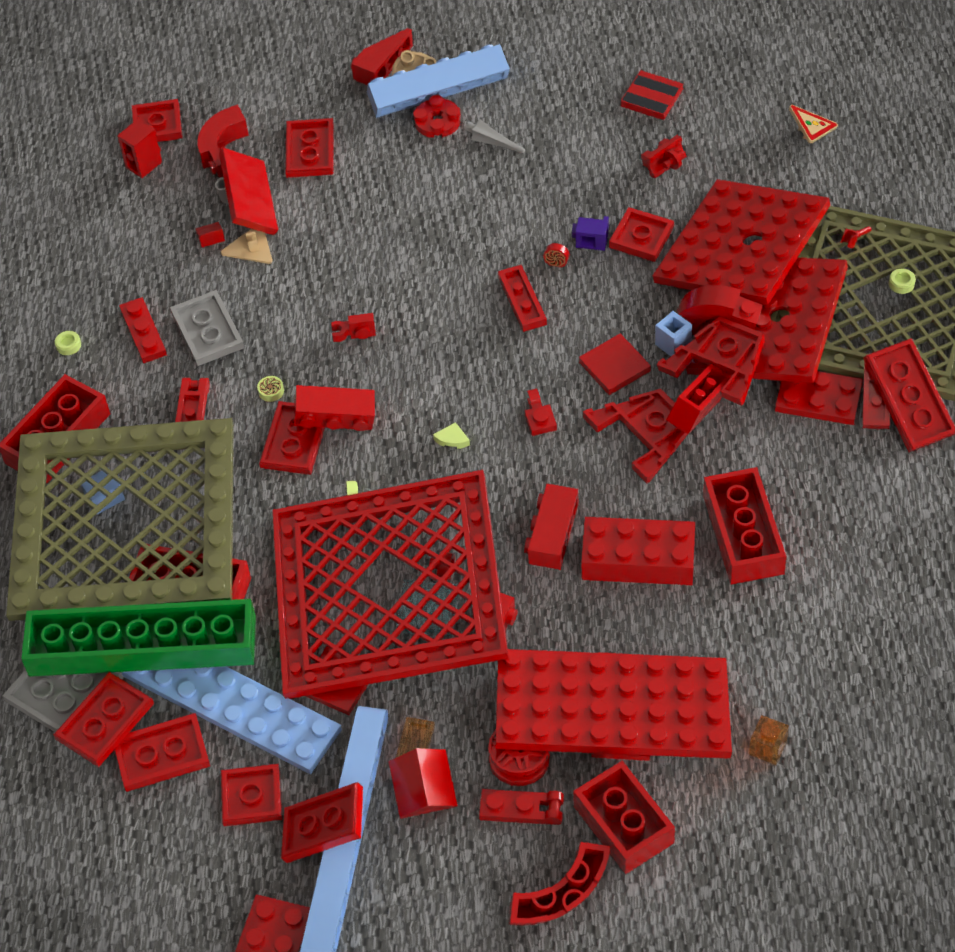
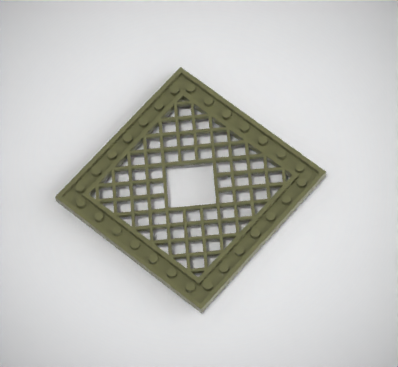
(897, 234)
(29, 515)

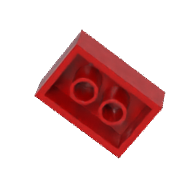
(624, 817)

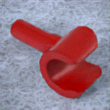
(851, 236)

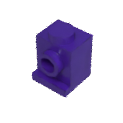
(591, 233)

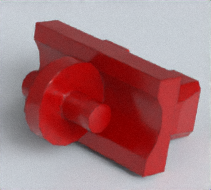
(666, 156)

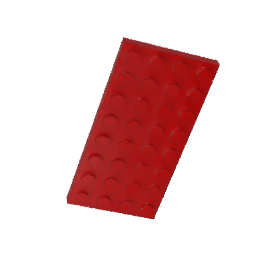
(613, 704)

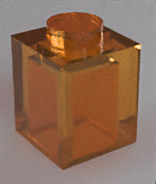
(768, 740)

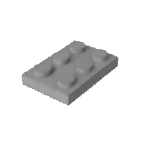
(207, 327)

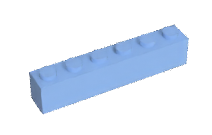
(442, 79)

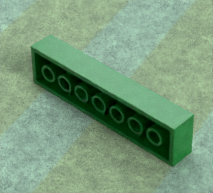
(139, 637)

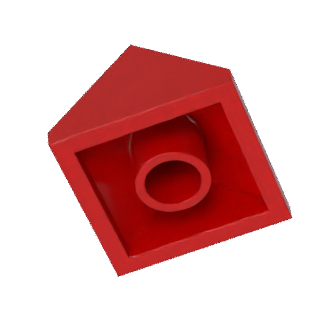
(422, 782)

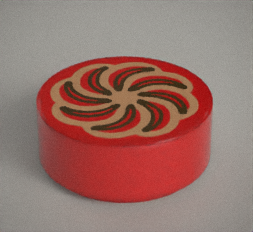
(556, 255)

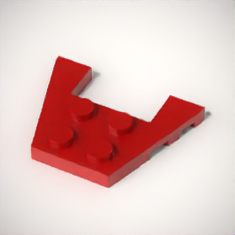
(726, 346)
(646, 419)

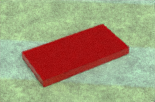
(248, 191)
(910, 395)

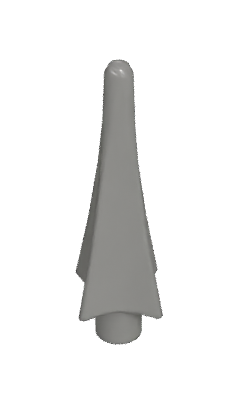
(485, 134)

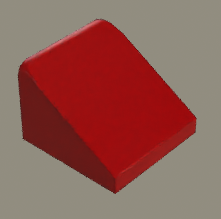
(210, 234)

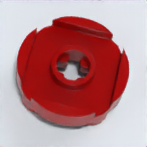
(434, 107)

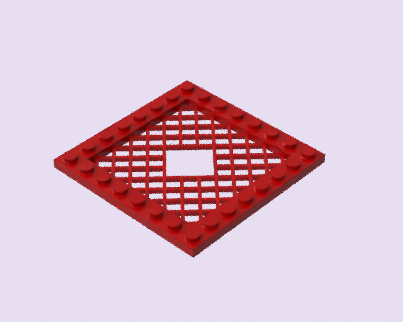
(297, 522)

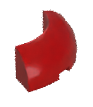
(565, 895)

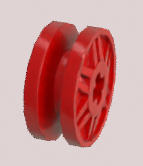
(517, 766)

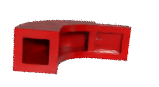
(217, 133)
(717, 301)

